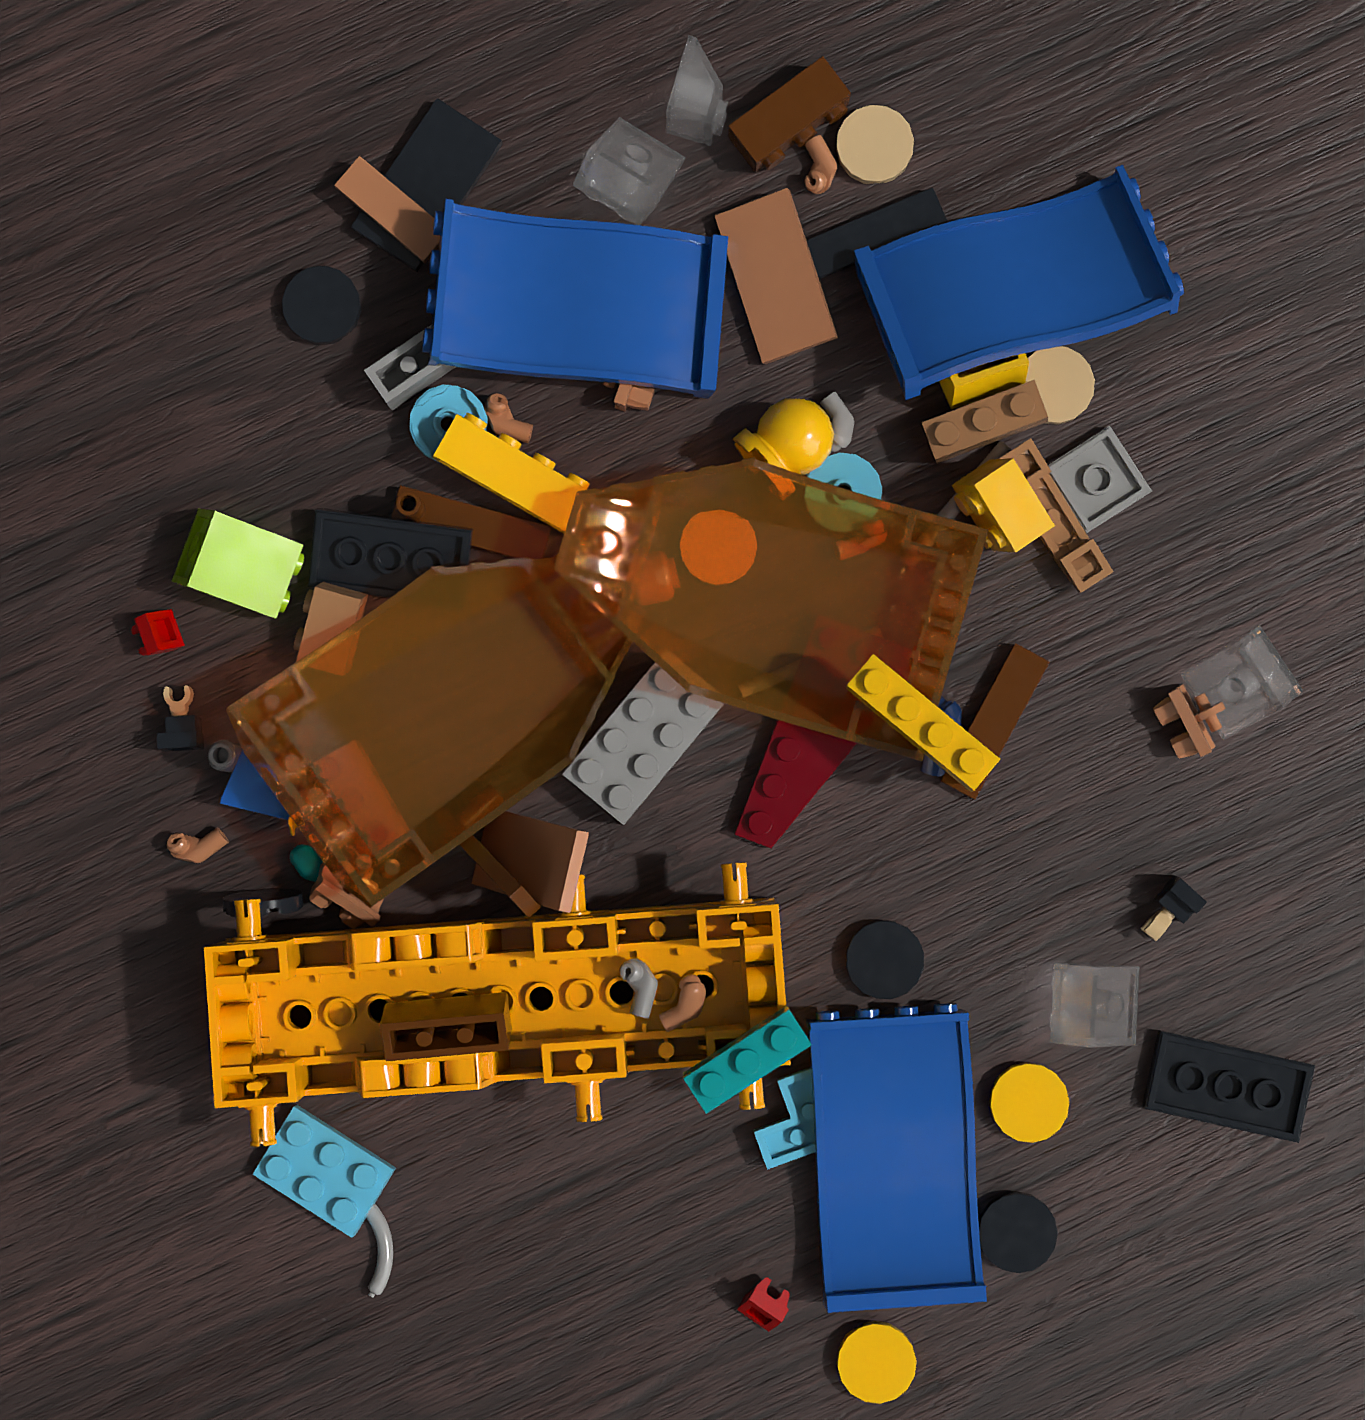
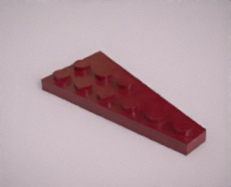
(787, 780)

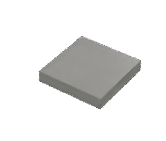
(1098, 479)

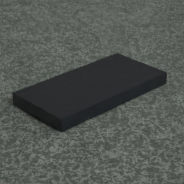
(435, 165)
(381, 552)
(1228, 1086)

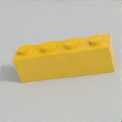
(508, 472)
(922, 723)

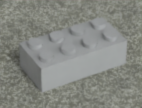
(640, 743)

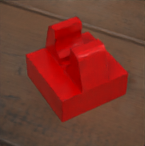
(158, 632)
(763, 1308)

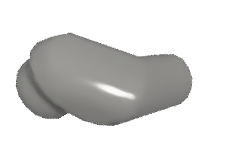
(841, 422)
(643, 984)

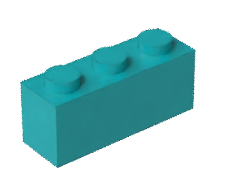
(746, 1059)

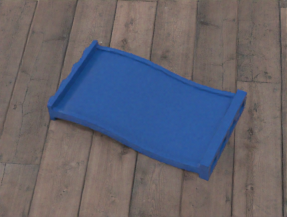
(1017, 281)
(576, 299)
(895, 1158)

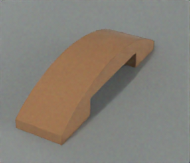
(1067, 540)

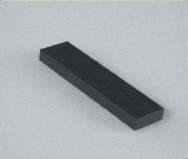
(835, 248)

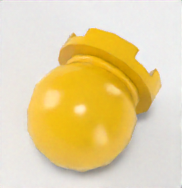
(790, 436)

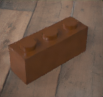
(790, 115)
(446, 1026)

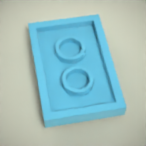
(324, 1171)

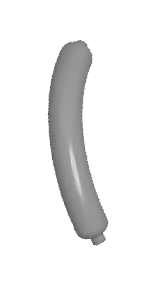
(384, 1251)

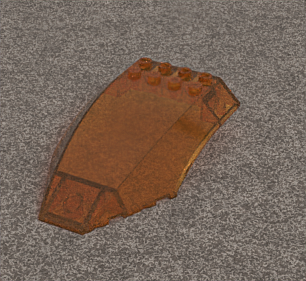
(776, 589)
(431, 716)

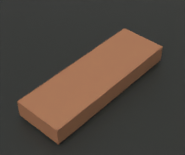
(389, 208)

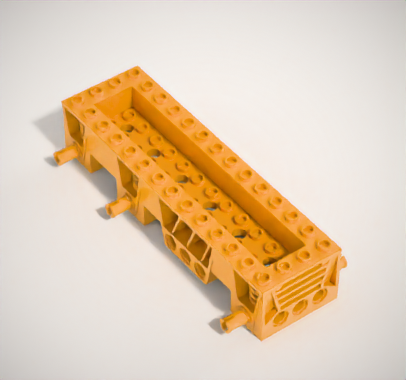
(577, 1040)

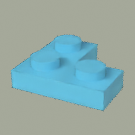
(793, 1135)

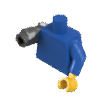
(246, 786)

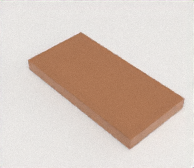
(776, 276)
(538, 855)

